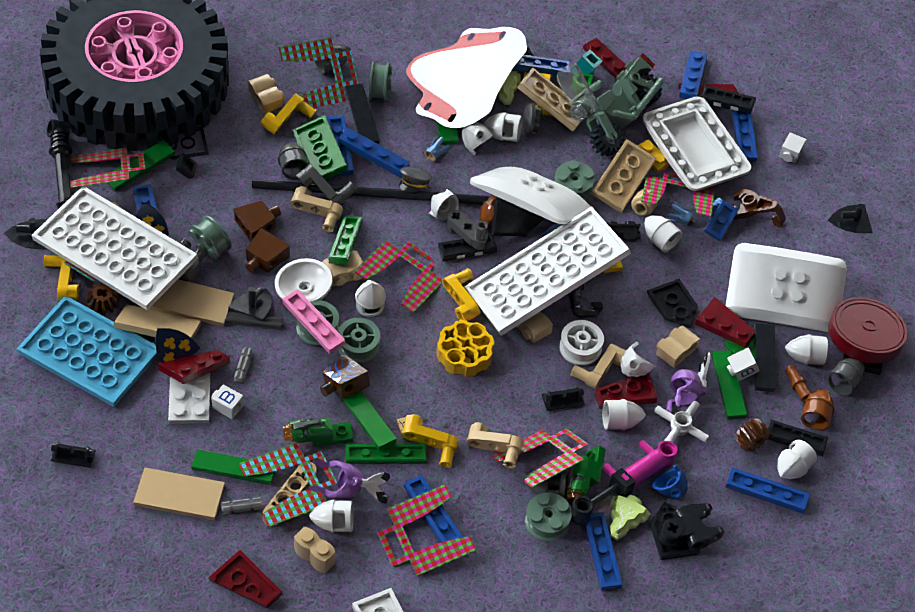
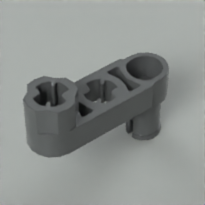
(310, 175)
(458, 222)

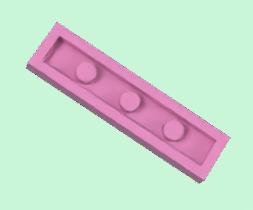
(313, 321)

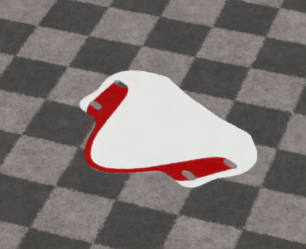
(466, 75)

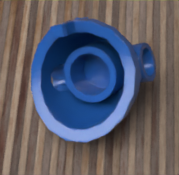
(674, 487)

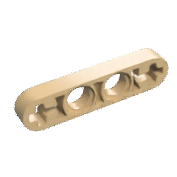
(286, 491)

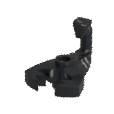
(575, 296)

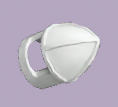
(506, 123)
(660, 231)
(370, 296)
(808, 349)
(622, 414)
(796, 460)
(334, 516)

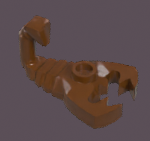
(754, 204)

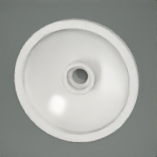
(302, 275)

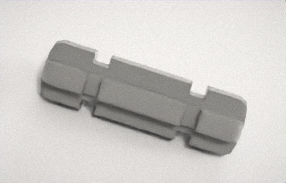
(243, 365)
(241, 505)

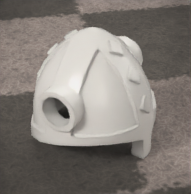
(471, 136)
(442, 204)
(633, 364)

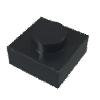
(186, 166)

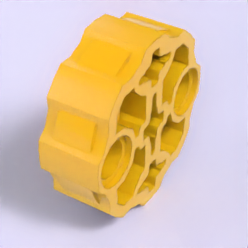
(464, 344)

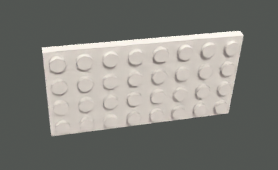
(115, 247)
(547, 270)

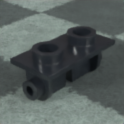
(628, 229)
(563, 399)
(72, 455)

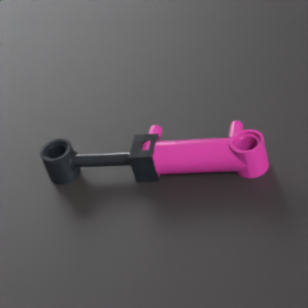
(624, 481)

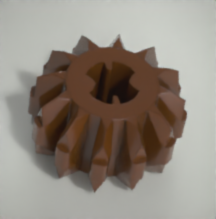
(102, 298)
(752, 435)

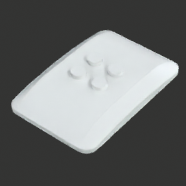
(696, 143)
(532, 193)
(785, 286)

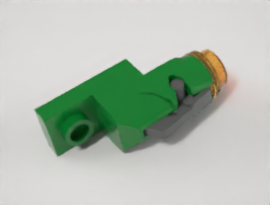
(318, 431)
(584, 474)

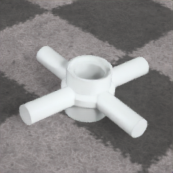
(684, 418)

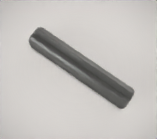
(241, 319)

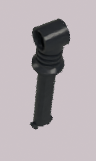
(60, 151)

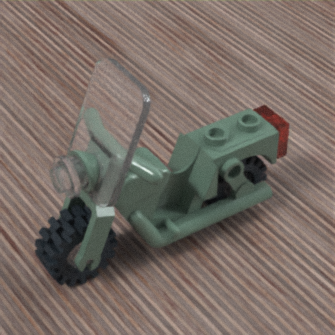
(632, 92)

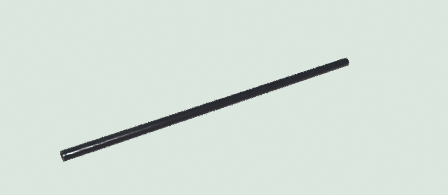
(367, 191)

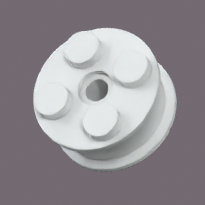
(581, 342)

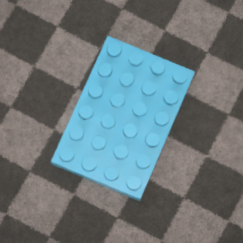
(88, 351)

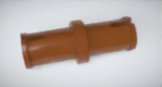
(797, 382)

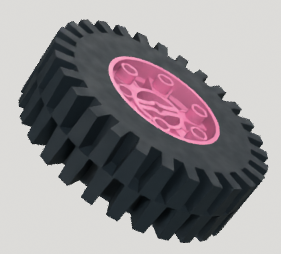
(134, 45)

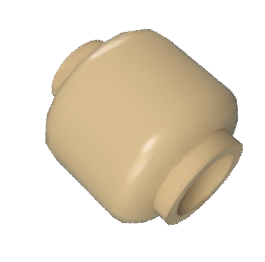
(642, 208)

